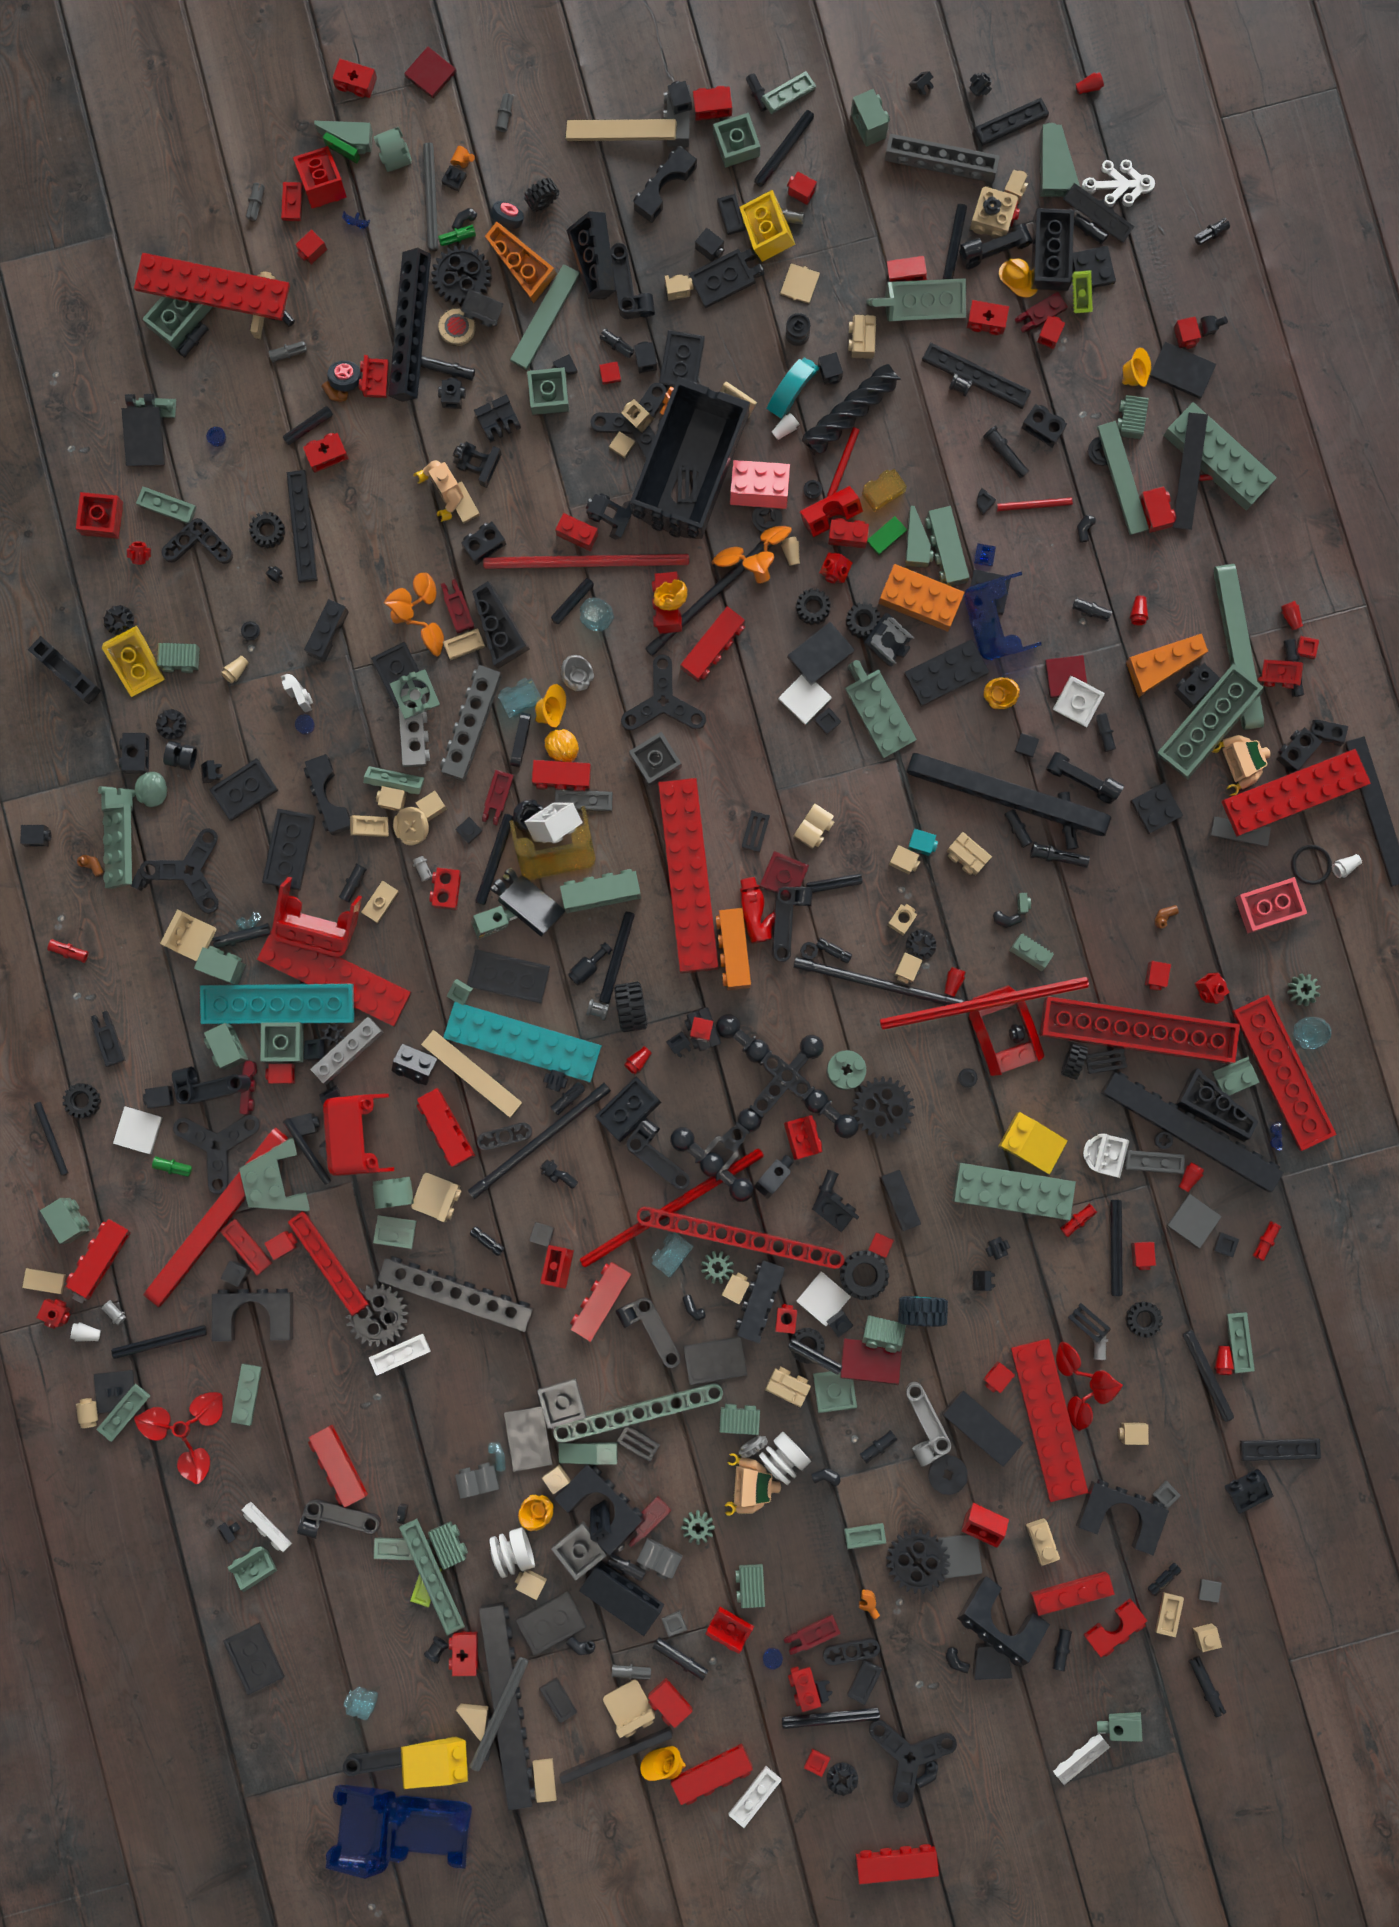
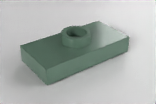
(865, 1536)

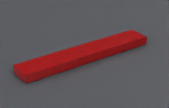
(328, 1263)

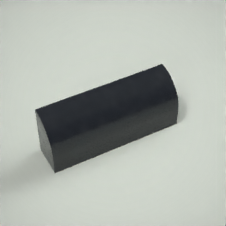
(982, 1428)
(621, 1597)

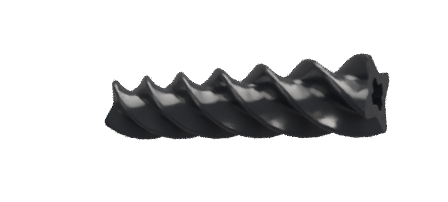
(854, 405)

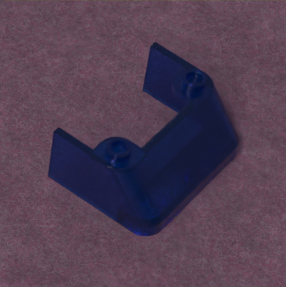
(986, 622)

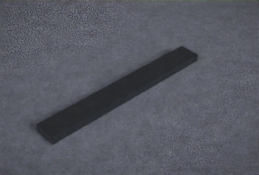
(1378, 812)

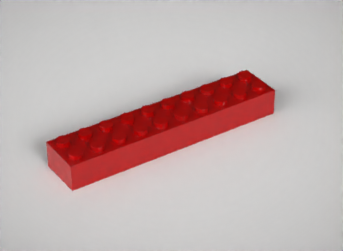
(688, 875)
(1139, 1030)

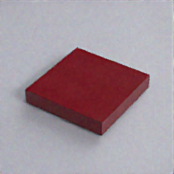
(430, 72)
(1061, 669)
(783, 872)

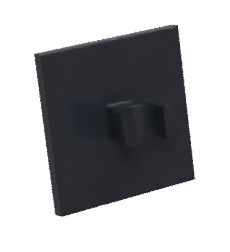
(111, 1388)

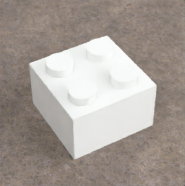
(553, 822)

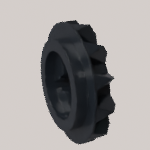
(1094, 455)
(758, 521)
(118, 628)
(179, 726)
(917, 936)
(844, 1769)

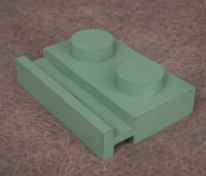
(1236, 1076)
(395, 1231)

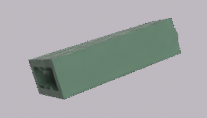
(1056, 164)

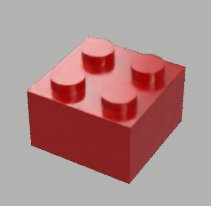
(99, 515)

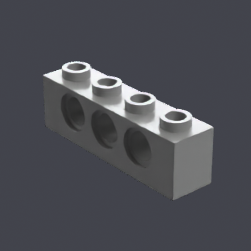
(409, 757)
(347, 1050)

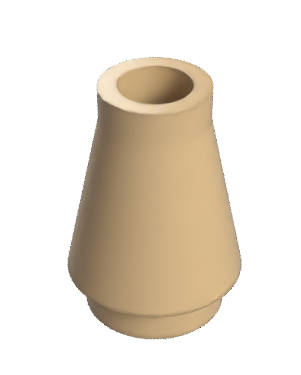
(791, 550)
(234, 669)

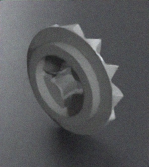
(753, 1446)

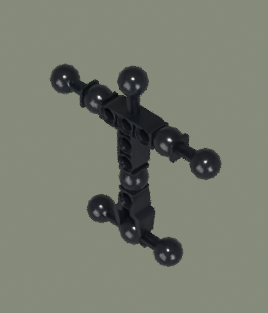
(750, 1118)

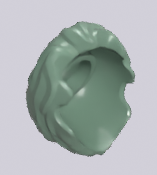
(151, 789)

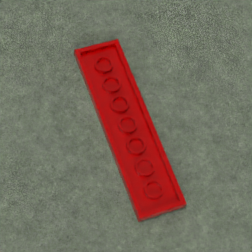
(212, 286)
(1295, 792)
(371, 993)
(1284, 1073)
(1049, 1420)

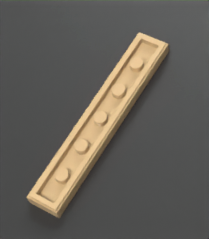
(621, 130)
(471, 1073)

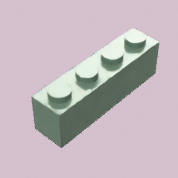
(947, 546)

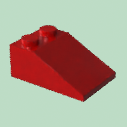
(320, 177)

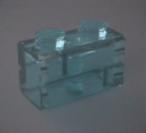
(519, 697)
(672, 1254)
(360, 1703)

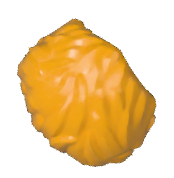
(670, 595)
(1001, 693)
(561, 745)
(535, 1512)

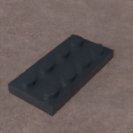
(946, 672)

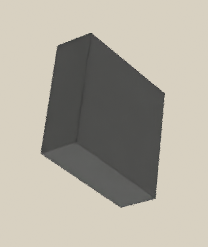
(1166, 1494)
(1209, 1590)
(674, 1623)

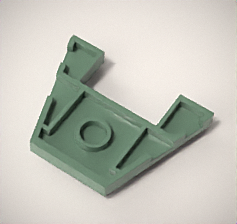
(264, 1183)

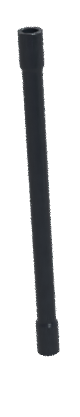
(660, 641)
(810, 966)
(484, 1184)

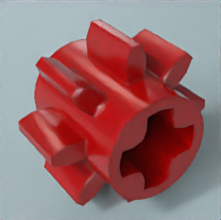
(138, 552)

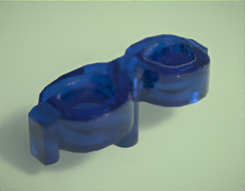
(355, 221)
(1276, 1129)

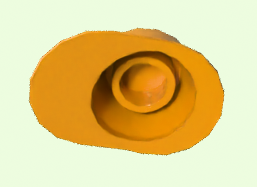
(1017, 277)
(1137, 369)
(551, 707)
(662, 1764)

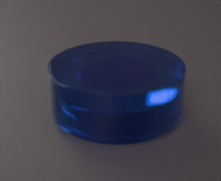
(216, 436)
(304, 724)
(772, 1658)

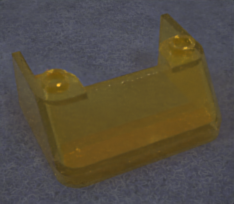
(556, 859)

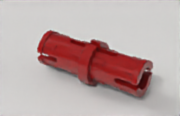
(67, 950)
(1078, 1220)
(1266, 1241)

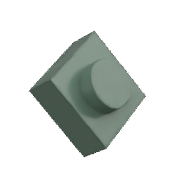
(1023, 903)
(459, 992)

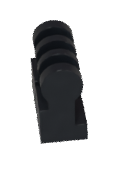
(501, 411)

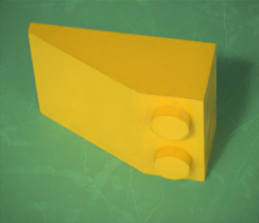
(766, 226)
(133, 661)
(1033, 1142)
(434, 1763)

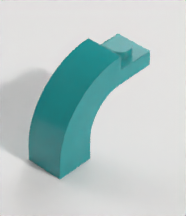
(791, 386)

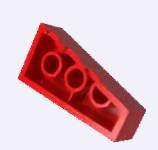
(445, 1127)

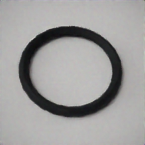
(1311, 847)

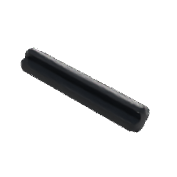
(307, 425)
(572, 601)
(835, 883)
(815, 1356)

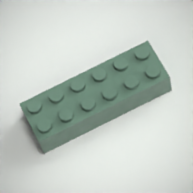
(1225, 460)
(1210, 721)
(1013, 1191)

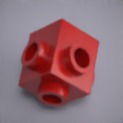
(835, 568)
(1212, 988)
(54, 1313)

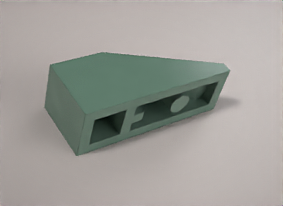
(353, 133)
(918, 545)
(588, 1453)

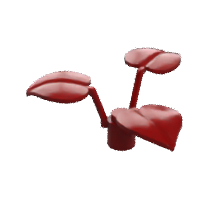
(1103, 1385)
(156, 1420)

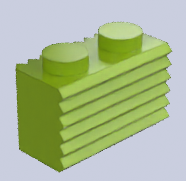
(1082, 292)

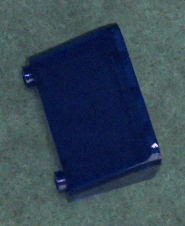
(429, 1828)
(362, 1831)

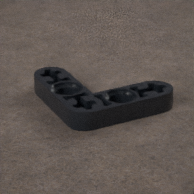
(195, 536)

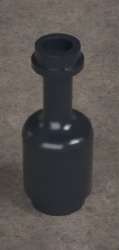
(587, 966)

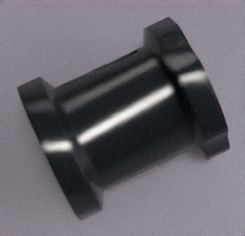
(960, 385)
(436, 1649)

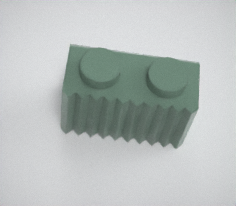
(1132, 417)
(178, 656)
(1031, 952)
(883, 1334)
(739, 1420)
(448, 1545)
(751, 1586)

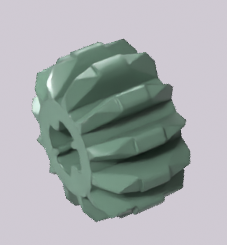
(1302, 982)
(722, 1263)
(703, 1523)

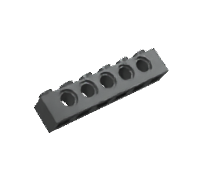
(941, 158)
(480, 676)

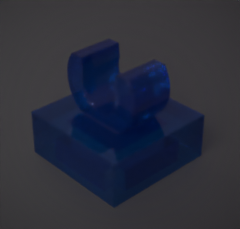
(984, 554)

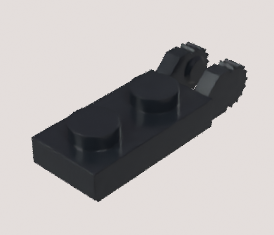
(108, 1040)

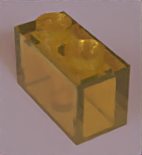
(884, 489)

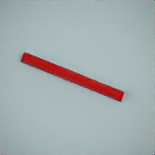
(843, 462)
(1034, 504)

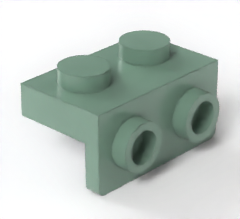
(252, 1568)

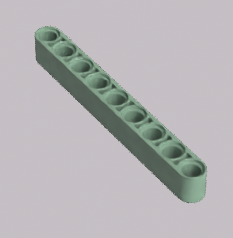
(1237, 635)
(649, 1414)

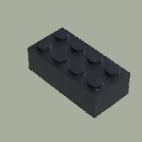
(1052, 249)

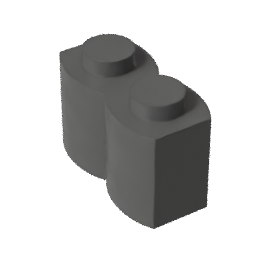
(477, 1481)
(659, 1558)

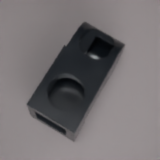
(1329, 731)

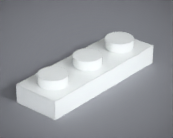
(399, 1354)
(265, 1527)
(1081, 1759)
(754, 1796)

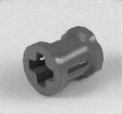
(597, 1009)

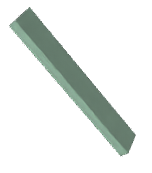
(545, 317)
(1122, 478)
(431, 1577)

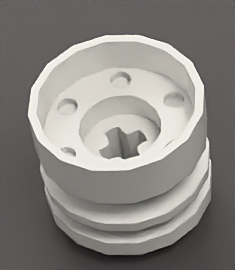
(784, 1458)
(512, 1552)

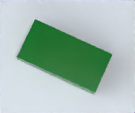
(341, 147)
(886, 535)

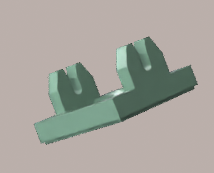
(420, 676)

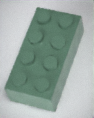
(174, 318)
(600, 891)

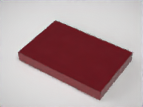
(869, 1363)

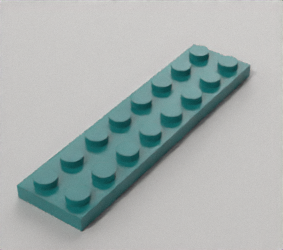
(277, 1003)
(522, 1041)

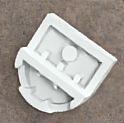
(294, 689)
(1106, 1154)

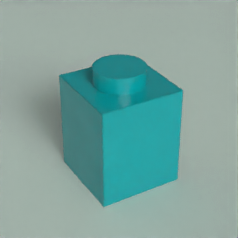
(922, 842)

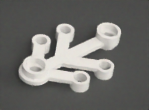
(1121, 183)

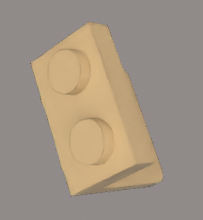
(997, 224)
(188, 935)
(436, 1197)
(629, 1708)

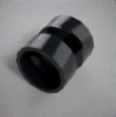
(798, 329)
(180, 755)

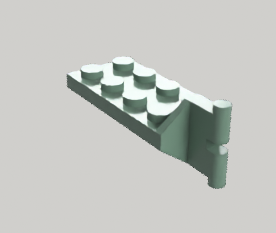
(923, 299)
(878, 710)
(117, 835)

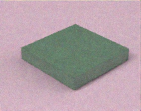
(833, 1392)

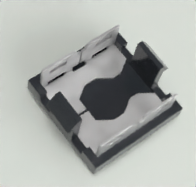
(889, 640)

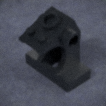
(464, 454)
(597, 507)

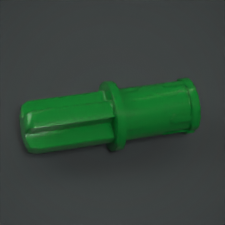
(457, 235)
(171, 1166)

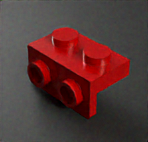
(374, 377)
(1281, 672)
(803, 1137)
(729, 1630)
(807, 1694)

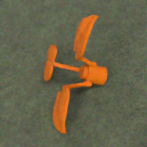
(759, 562)
(400, 603)

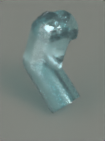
(252, 922)
(499, 1455)

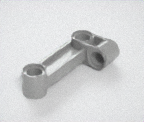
(927, 1451)

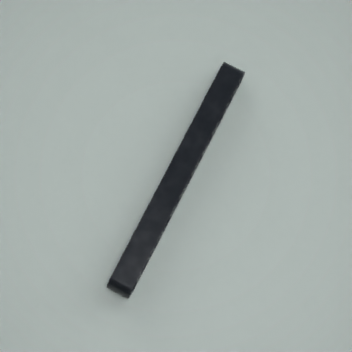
(1009, 794)

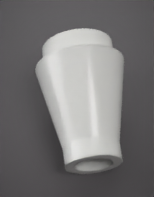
(785, 426)
(1345, 866)
(83, 1332)

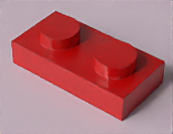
(292, 201)

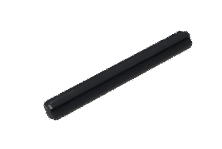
(784, 148)
(955, 241)
(494, 860)
(617, 957)
(1116, 1248)
(159, 1341)
(1208, 1376)
(830, 1718)

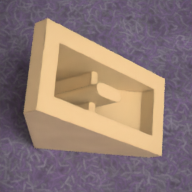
(475, 1718)

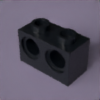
(1041, 429)
(487, 547)
(1301, 752)

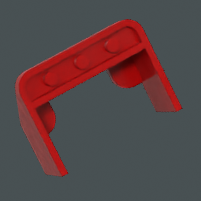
(312, 932)
(345, 1135)

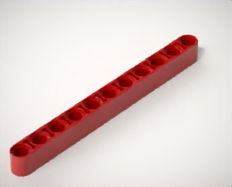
(206, 1230)
(748, 1243)

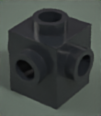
(451, 393)

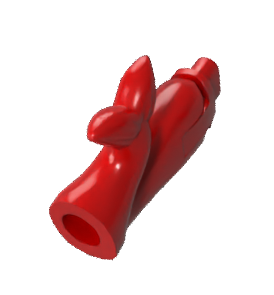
(753, 905)

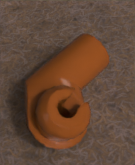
(334, 395)
(90, 862)
(1163, 915)

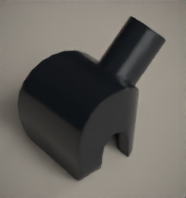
(1211, 324)

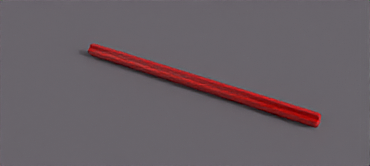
(586, 561)
(984, 1003)
(671, 1207)

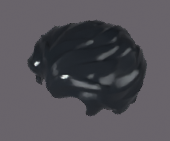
(524, 811)

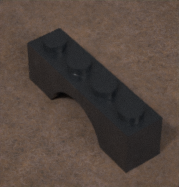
(678, 166)
(64, 670)
(321, 772)

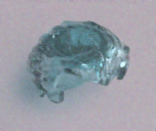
(596, 614)
(1312, 1032)

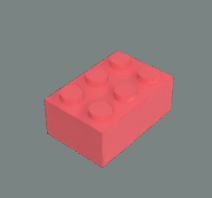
(759, 484)
(1271, 905)

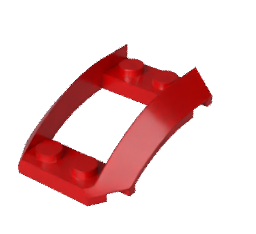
(1014, 1056)

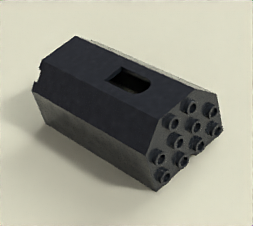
(695, 430)

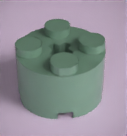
(393, 149)
(856, 1066)
(392, 1192)

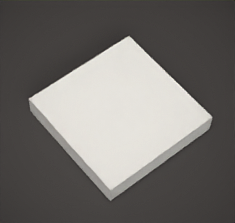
(804, 699)
(1078, 701)
(137, 1130)
(823, 1298)

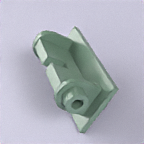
(168, 406)

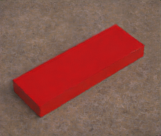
(246, 1247)

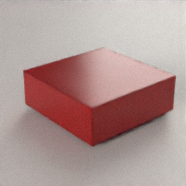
(610, 373)
(1307, 647)
(880, 1245)
(816, 1762)

